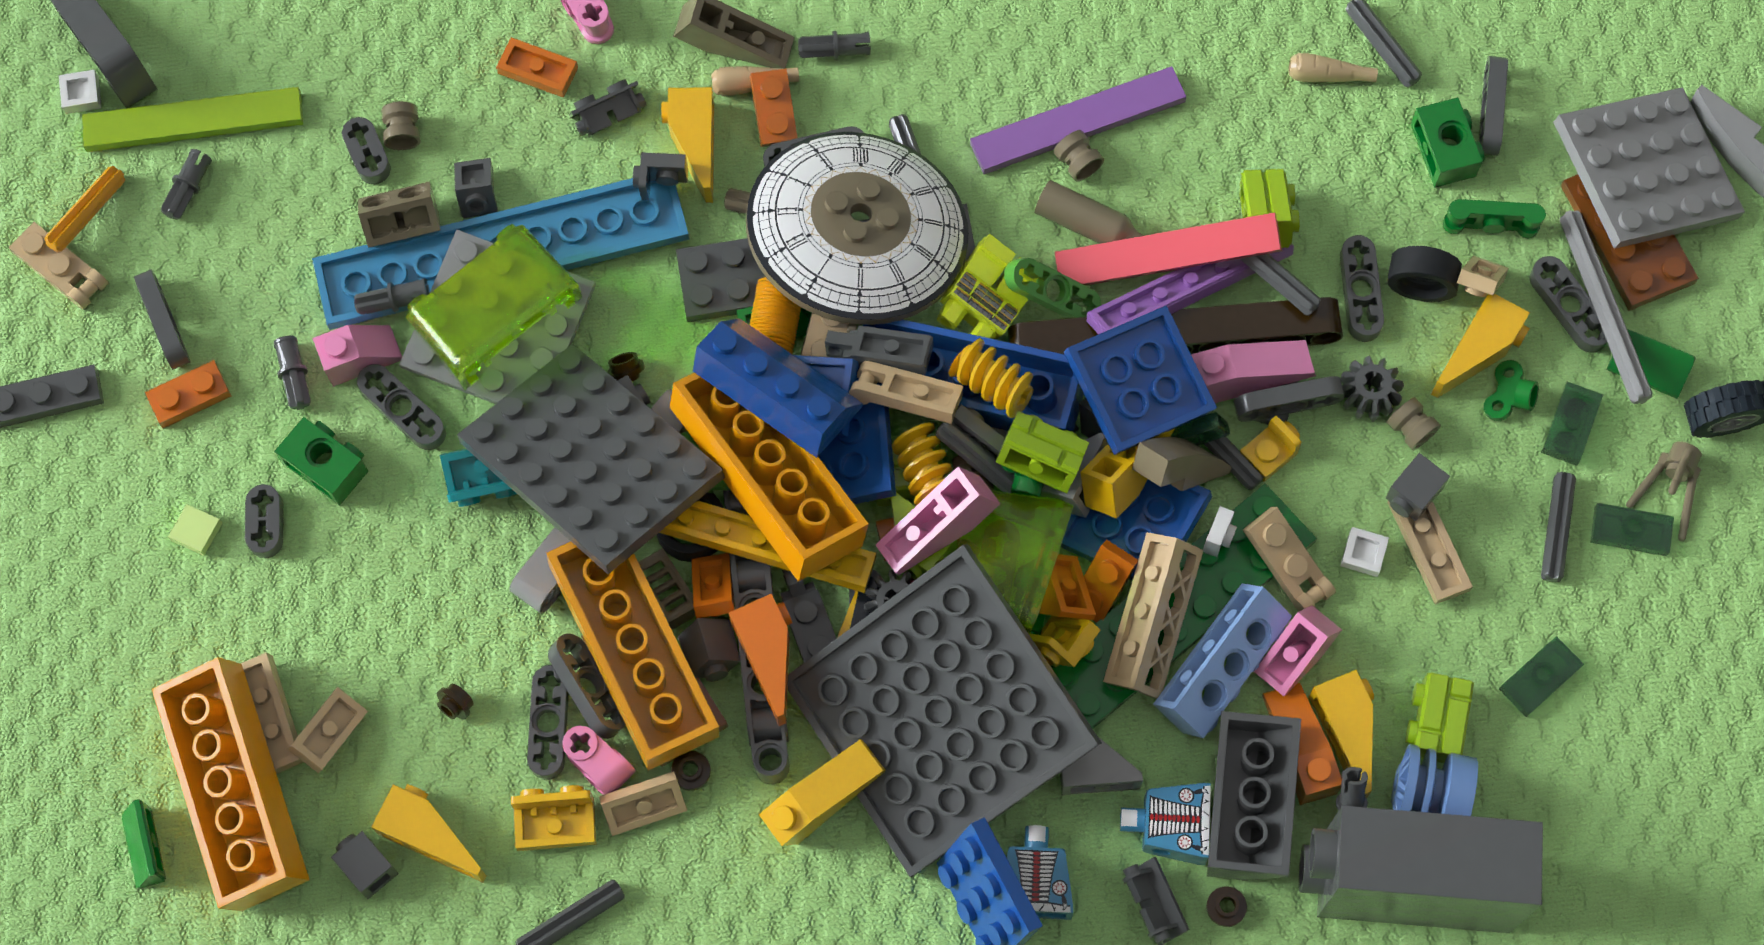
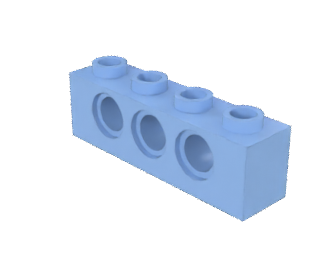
(1204, 668)

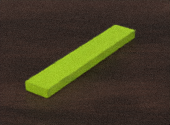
(192, 119)

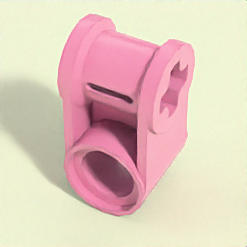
(591, 18)
(601, 764)

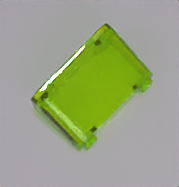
(491, 302)
(1020, 548)

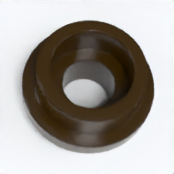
(624, 365)
(454, 702)
(700, 778)
(1220, 917)

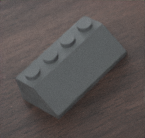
(1254, 796)

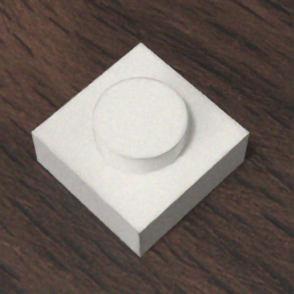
(80, 91)
(1220, 532)
(1364, 551)

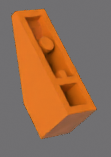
(765, 640)
(1317, 768)

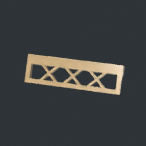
(1149, 612)

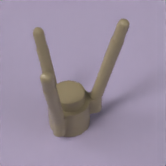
(1679, 465)

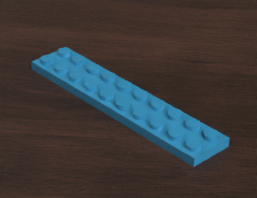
(572, 227)

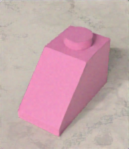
(354, 347)
(1297, 649)

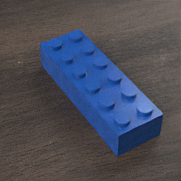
(1054, 383)

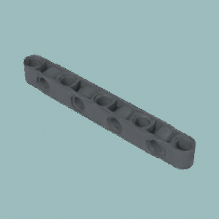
(751, 582)

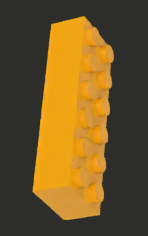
(773, 478)
(635, 655)
(230, 785)

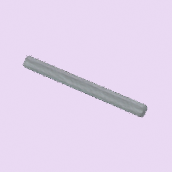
(1606, 307)

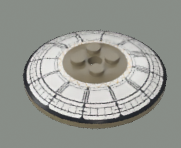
(848, 267)

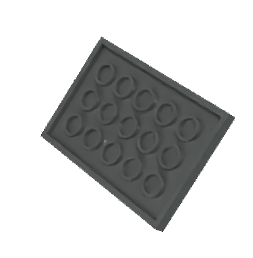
(591, 458)

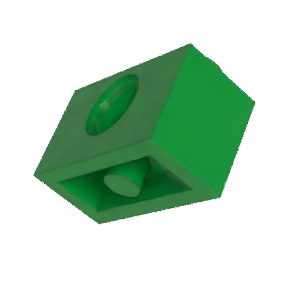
(1444, 161)
(334, 478)

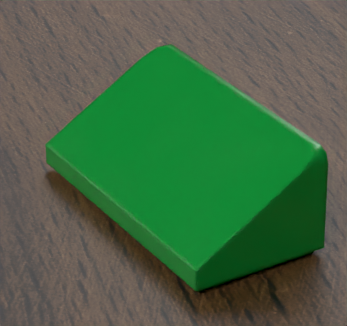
(1662, 364)
(143, 844)

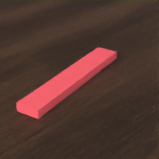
(1171, 250)

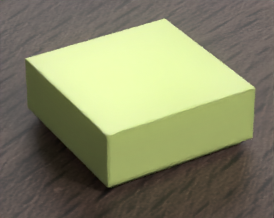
(195, 529)

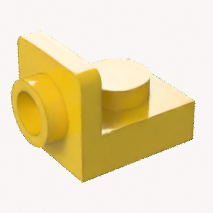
(1273, 447)

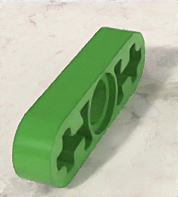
(1037, 291)

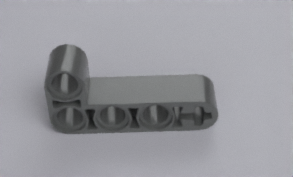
(107, 49)

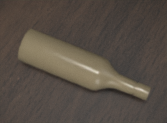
(1083, 215)

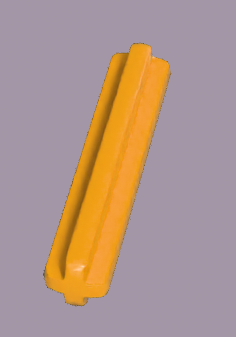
(84, 209)

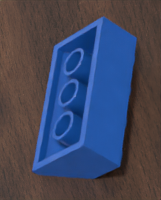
(774, 385)

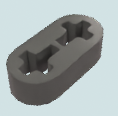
(372, 148)
(255, 521)

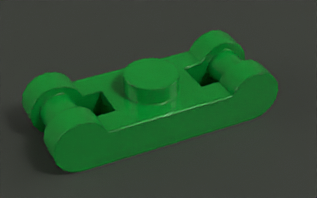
(1494, 217)

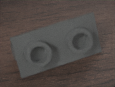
(619, 100)
(1157, 901)

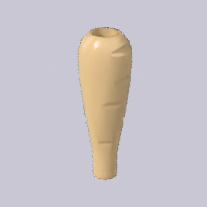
(1318, 68)
(736, 80)

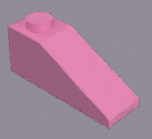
(1253, 367)
(938, 520)

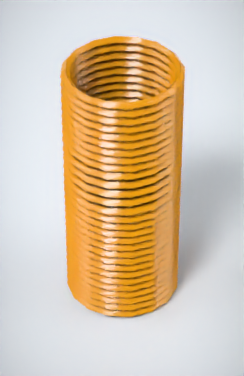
(775, 315)

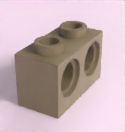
(398, 214)

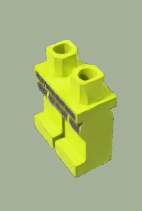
(973, 297)

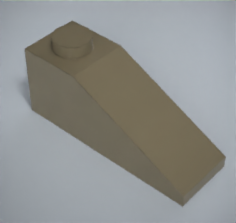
(732, 34)

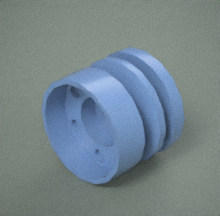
(1435, 789)

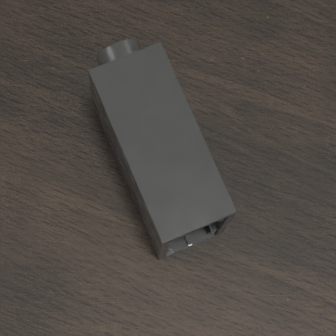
(1424, 869)

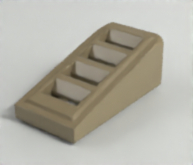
(682, 612)

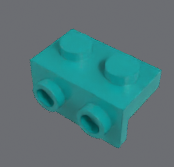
(469, 479)

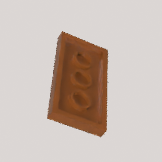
(1638, 270)

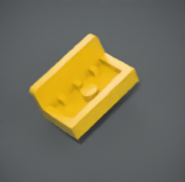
(1066, 640)
(554, 818)

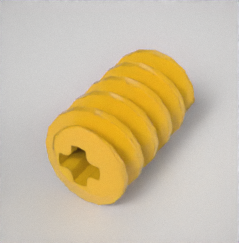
(992, 378)
(920, 461)

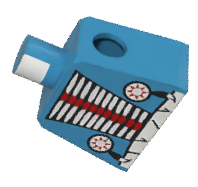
(1173, 822)
(1043, 874)

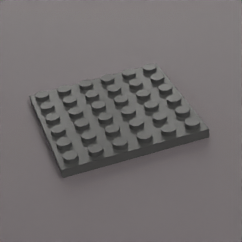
(947, 705)

